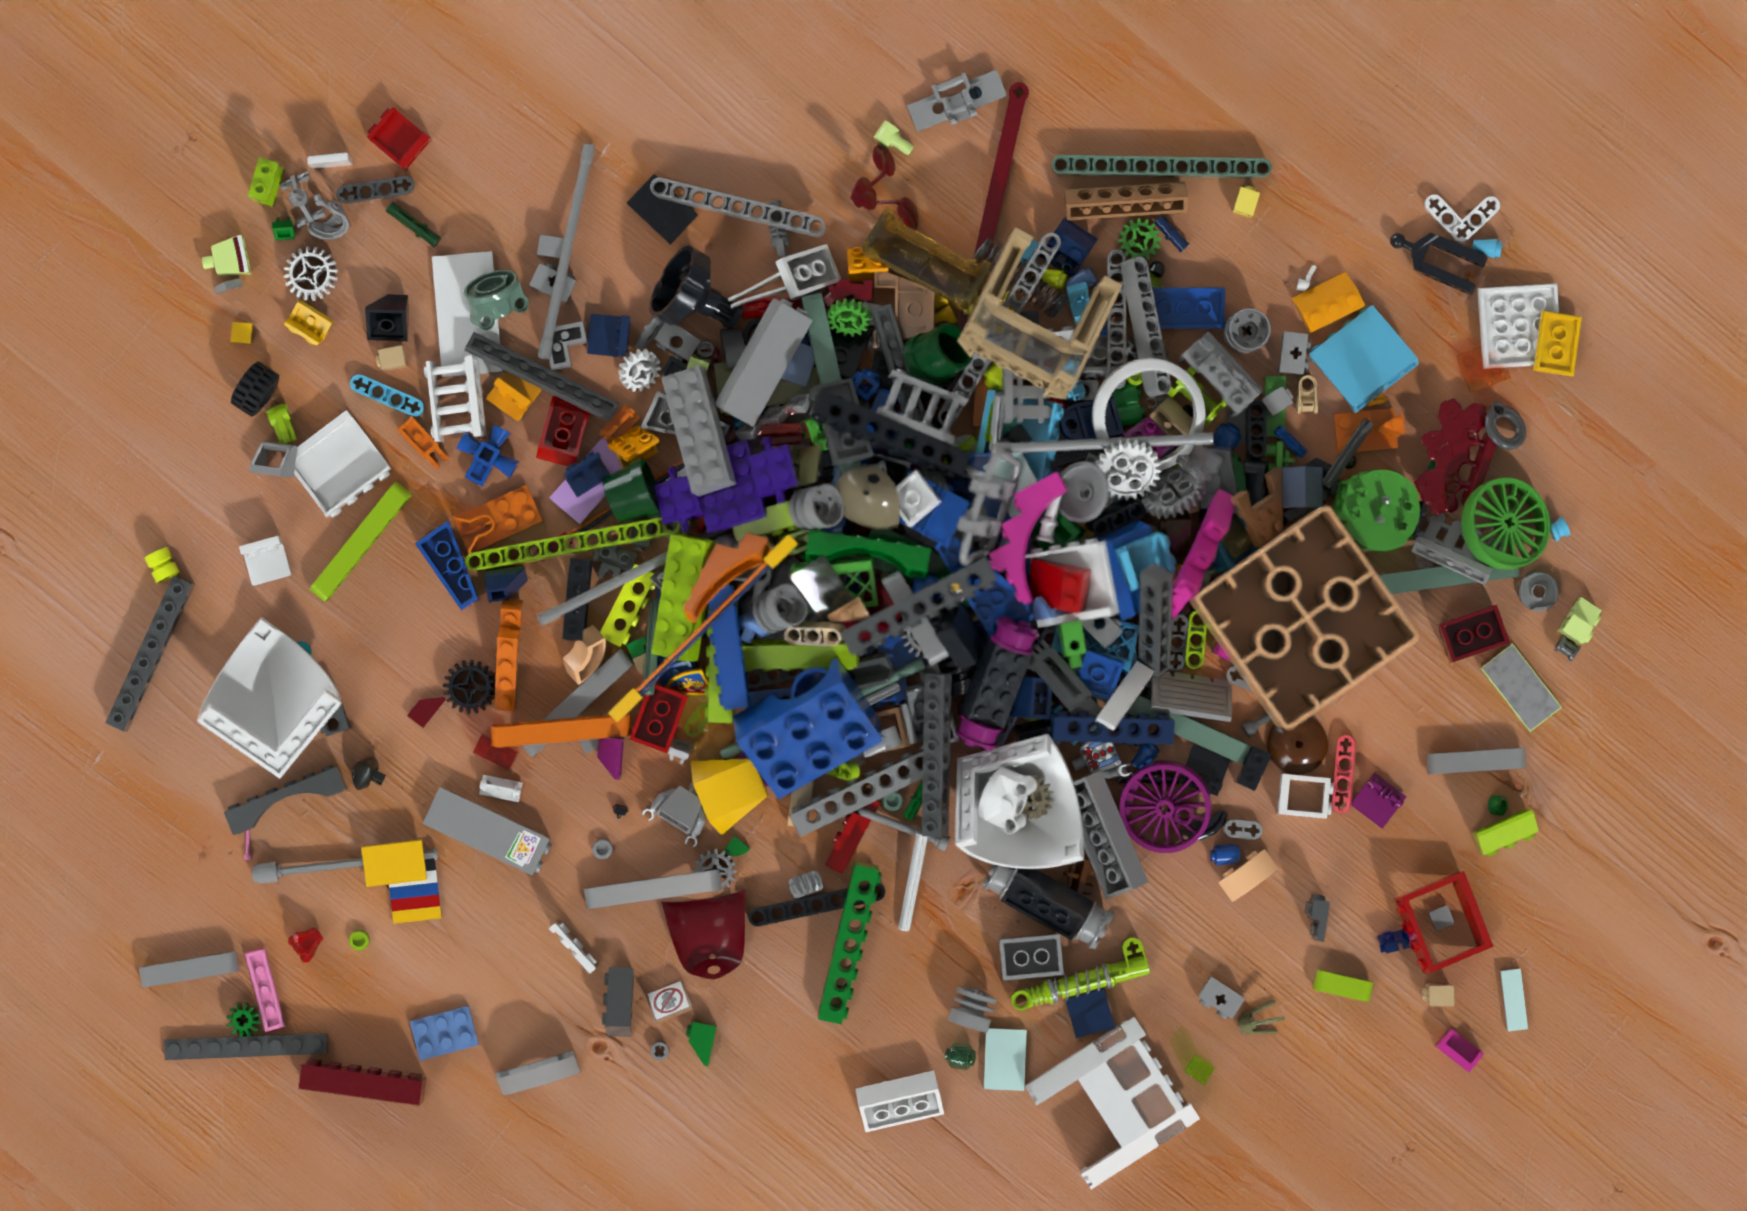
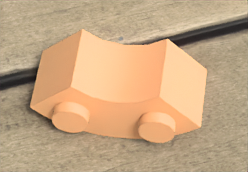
(585, 655)
(1248, 875)

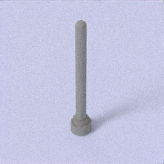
(940, 842)

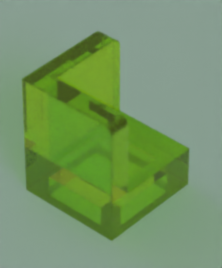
(1199, 1069)

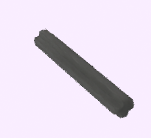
(1347, 453)

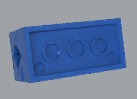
(1127, 600)

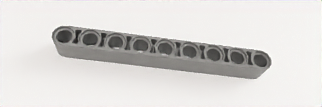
(729, 201)

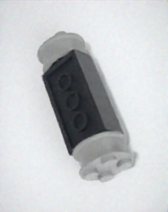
(1049, 903)

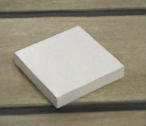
(329, 160)
(915, 498)

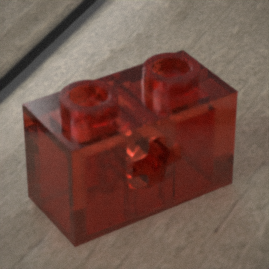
(501, 756)

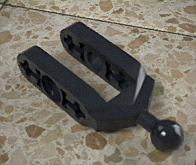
(1420, 248)
(1295, 512)

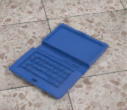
(941, 521)

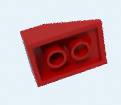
(562, 433)
(1060, 585)

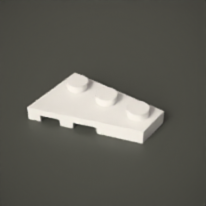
(575, 945)

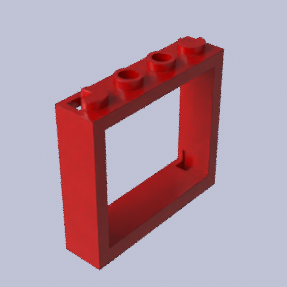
(1471, 913)

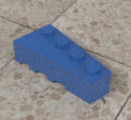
(447, 561)

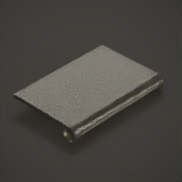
(820, 588)

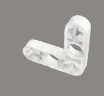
(1457, 222)

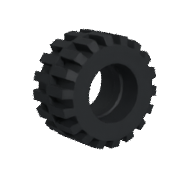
(255, 389)

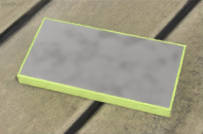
(1520, 687)

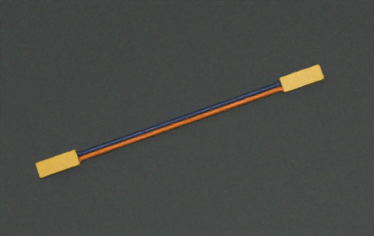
(771, 559)

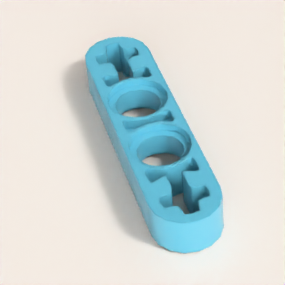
(387, 394)

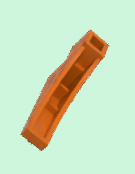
(722, 567)
(508, 654)

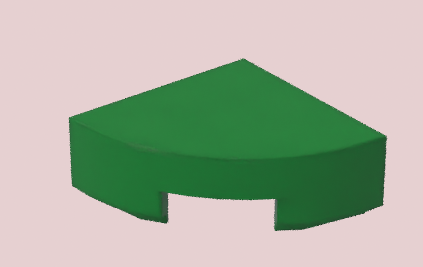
(736, 847)

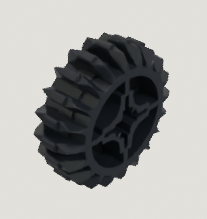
(470, 677)

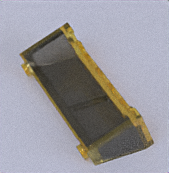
(925, 261)

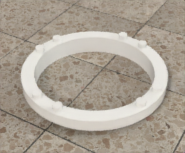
(1147, 364)

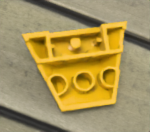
(727, 789)

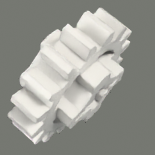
(639, 370)

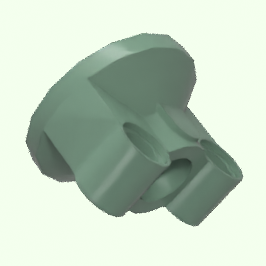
(494, 297)

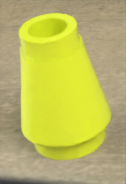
(1054, 278)

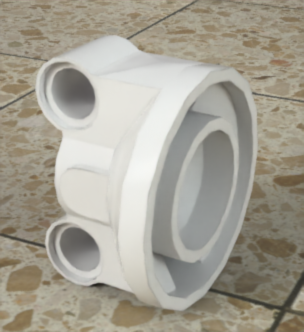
(1005, 799)

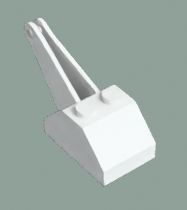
(801, 273)

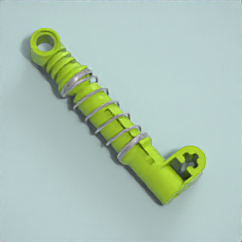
(1086, 981)

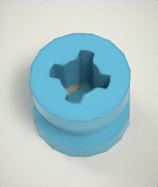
(1559, 529)

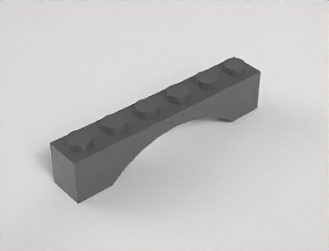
(246, 816)

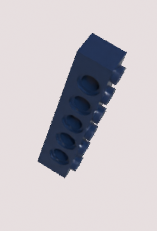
(1162, 735)

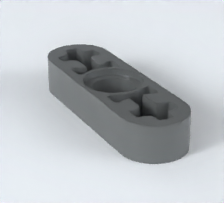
(1183, 627)

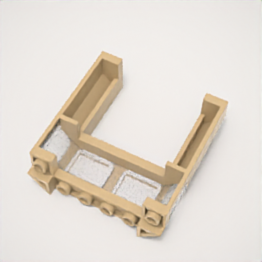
(1025, 346)

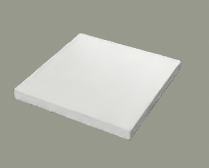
(1511, 322)

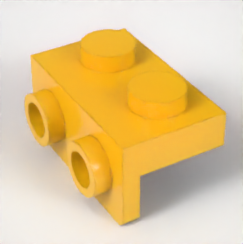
(308, 323)

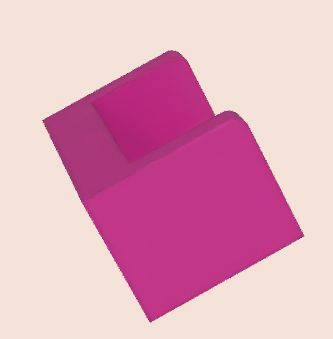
(1459, 1049)

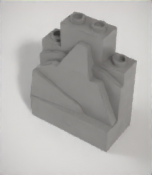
(1223, 372)

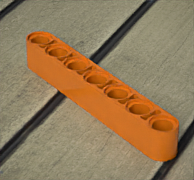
(559, 730)

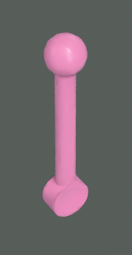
(247, 856)

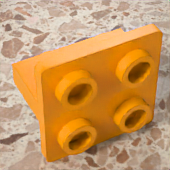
(862, 268)
(513, 395)
(634, 444)

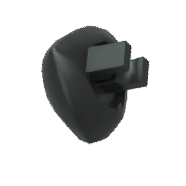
(366, 771)

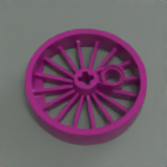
(1129, 792)

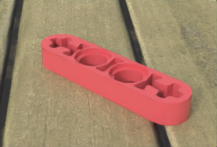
(1344, 774)

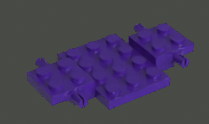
(735, 505)

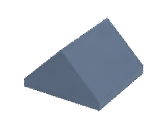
(1302, 487)

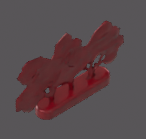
(1450, 451)

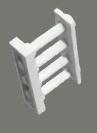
(473, 406)

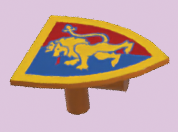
(689, 682)

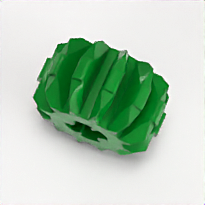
(239, 1013)

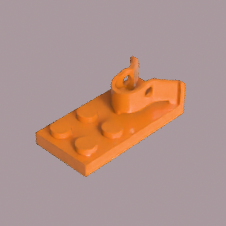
(498, 519)

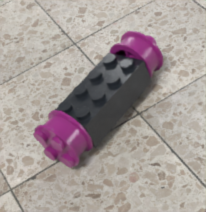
(996, 682)

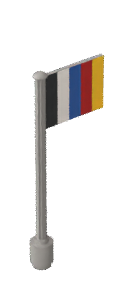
(408, 900)

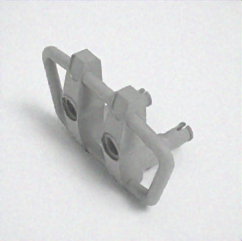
(990, 485)

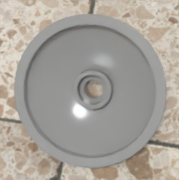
(1081, 479)

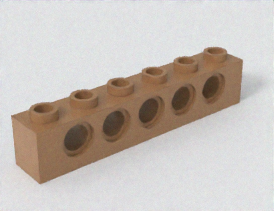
(1126, 201)

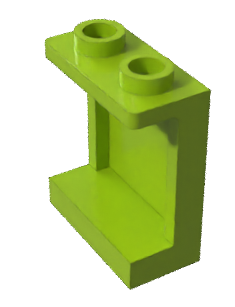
(266, 182)

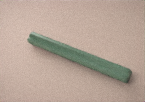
(650, 659)

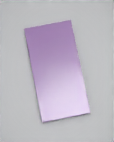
(582, 506)

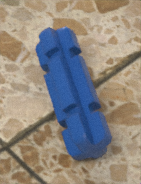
(1298, 449)

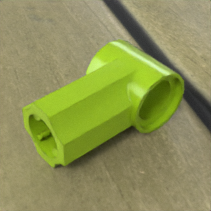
(280, 420)

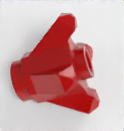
(305, 943)

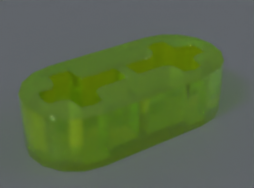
(694, 717)

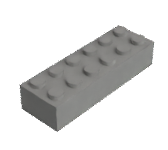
(698, 430)
(1107, 838)

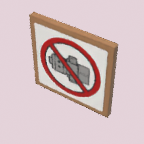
(668, 1001)

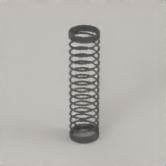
(1061, 300)

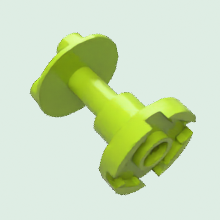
(1210, 406)

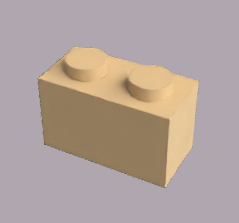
(1172, 418)
(1438, 994)

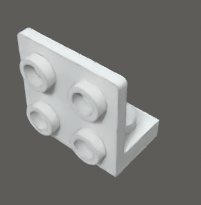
(266, 560)

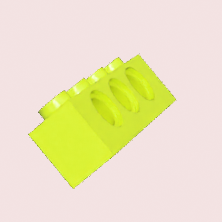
(609, 630)

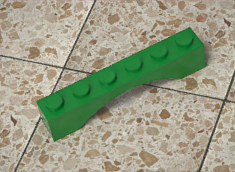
(909, 559)

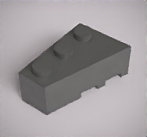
(618, 1001)

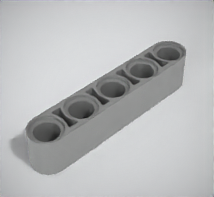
(923, 633)
(1476, 760)
(189, 969)

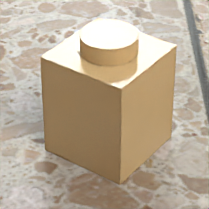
(391, 358)

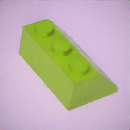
(1505, 832)

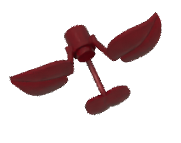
(865, 196)

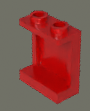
(398, 138)

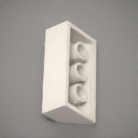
(899, 1101)

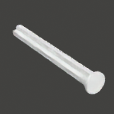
(913, 881)

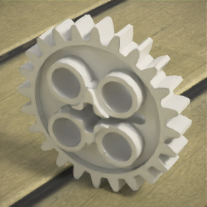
(1129, 469)

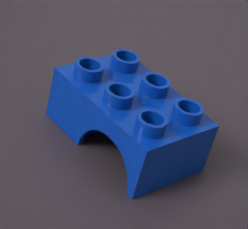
(808, 734)

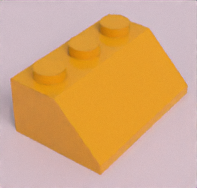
(1328, 302)

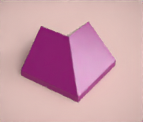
(611, 755)

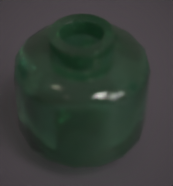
(960, 1056)

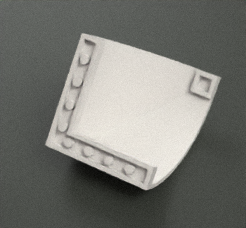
(269, 698)
(1043, 841)

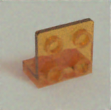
(1474, 374)

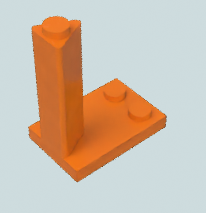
(1380, 437)

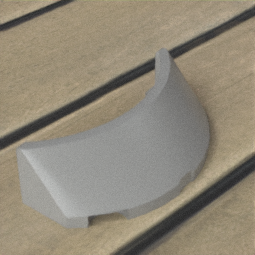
(538, 1073)

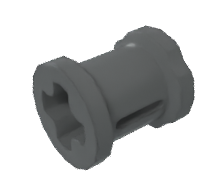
(1567, 648)

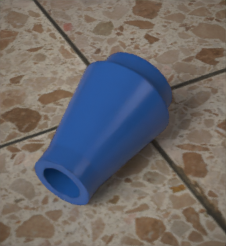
(1144, 755)

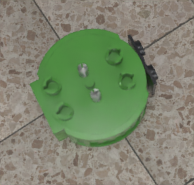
(1379, 509)

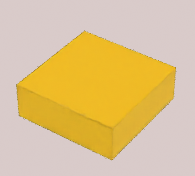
(241, 333)

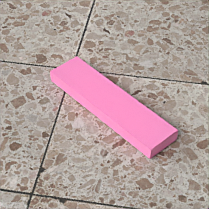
(265, 989)

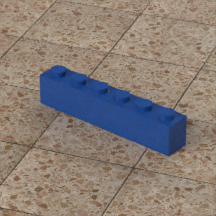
(729, 653)

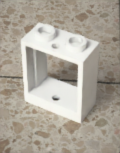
(1284, 792)

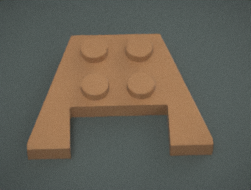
(912, 305)
(1265, 517)

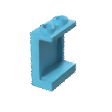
(1141, 554)

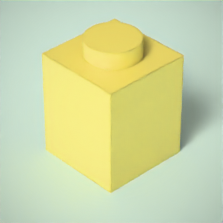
(1246, 201)

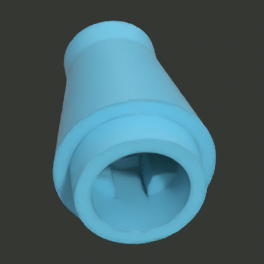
(1490, 247)

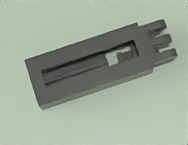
(1064, 682)

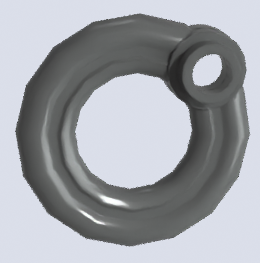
(1497, 411)

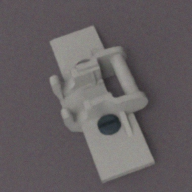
(959, 106)

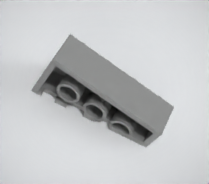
(660, 418)

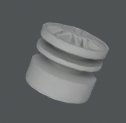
(1257, 326)
(816, 507)
(779, 608)
(972, 1009)

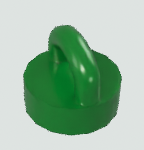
(1497, 805)

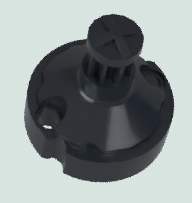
(688, 289)

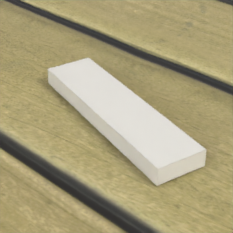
(1125, 695)

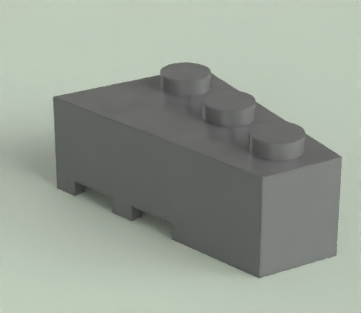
(1225, 477)

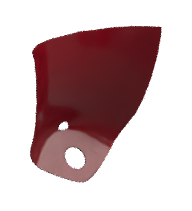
(707, 929)

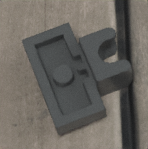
(614, 560)

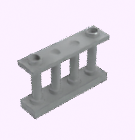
(956, 399)

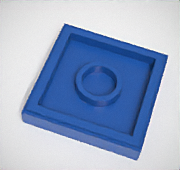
(1100, 673)

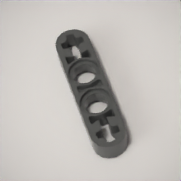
(375, 187)

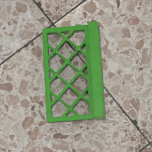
(850, 566)

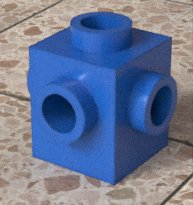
(871, 389)

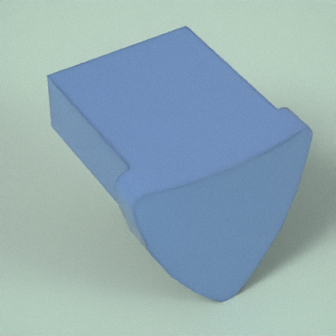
(1042, 611)

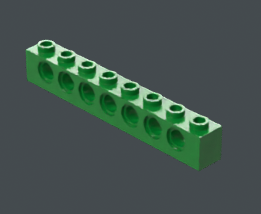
(860, 872)

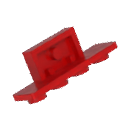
(849, 839)

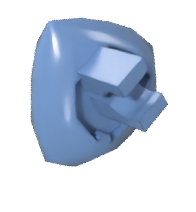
(750, 627)

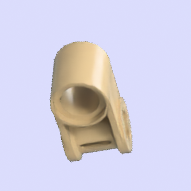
(1307, 396)

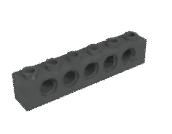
(1155, 618)

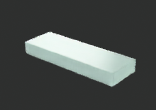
(1513, 999)

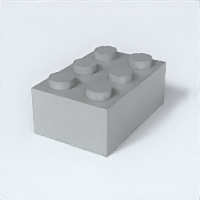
(1031, 956)

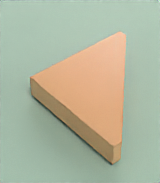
(851, 611)

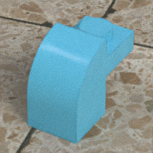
(1077, 298)

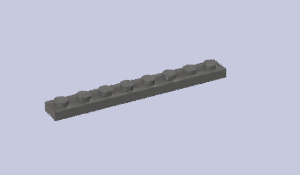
(541, 377)
(245, 1046)

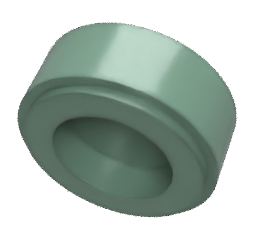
(893, 801)

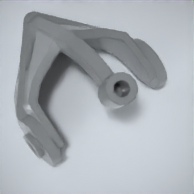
(326, 230)

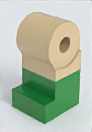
(637, 653)

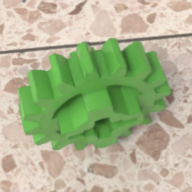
(1134, 227)
(848, 317)

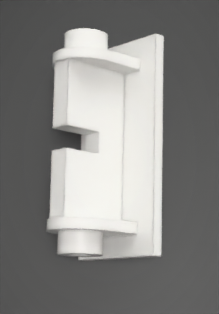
(500, 788)

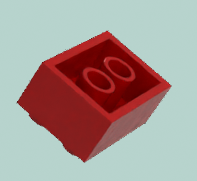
(659, 718)

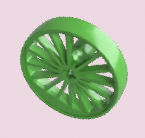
(1506, 524)

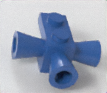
(487, 455)

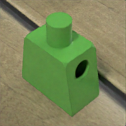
(1072, 633)

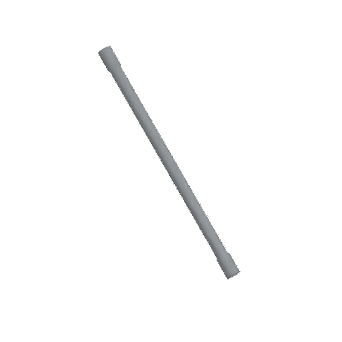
(547, 339)
(1086, 444)
(554, 612)

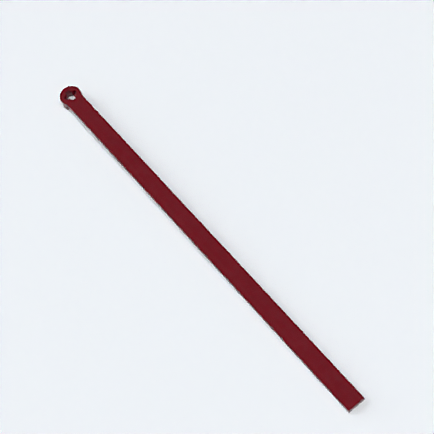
(998, 180)

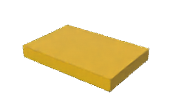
(1557, 343)
(394, 863)

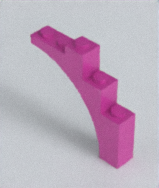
(1202, 551)
(1011, 556)

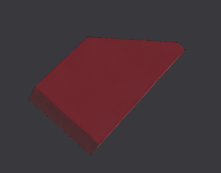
(425, 710)

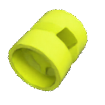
(162, 566)

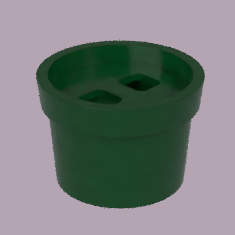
(936, 355)
(632, 491)

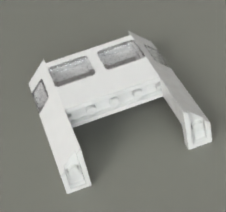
(1125, 1091)

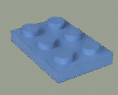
(444, 1033)

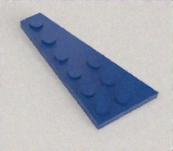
(992, 602)

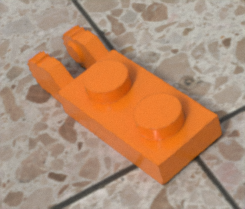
(421, 440)

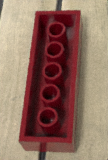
(362, 1083)

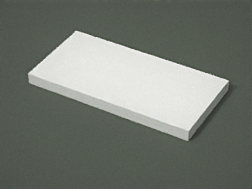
(455, 329)

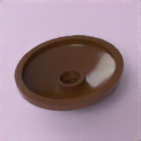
(1293, 759)

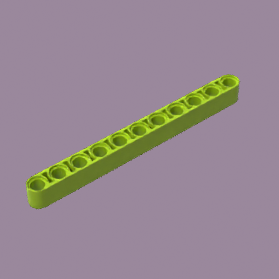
(564, 544)

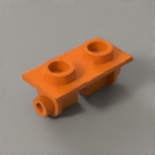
(620, 424)

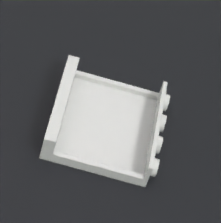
(339, 464)
(1101, 592)

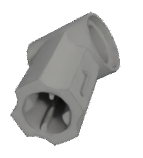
(890, 740)

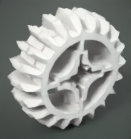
(302, 276)

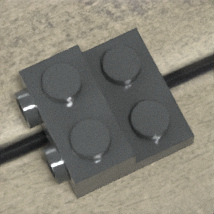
(1317, 910)

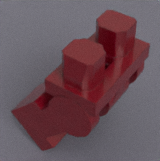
(847, 290)

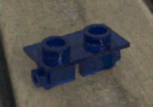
(1390, 940)

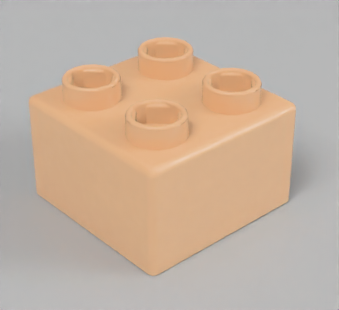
(1304, 618)

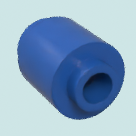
(1225, 854)

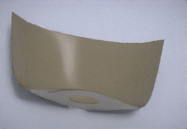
(876, 510)

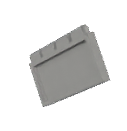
(1192, 696)

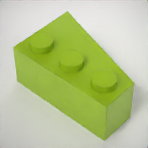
(777, 519)

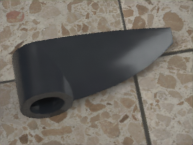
(1255, 479)

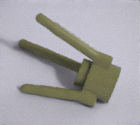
(1248, 1024)

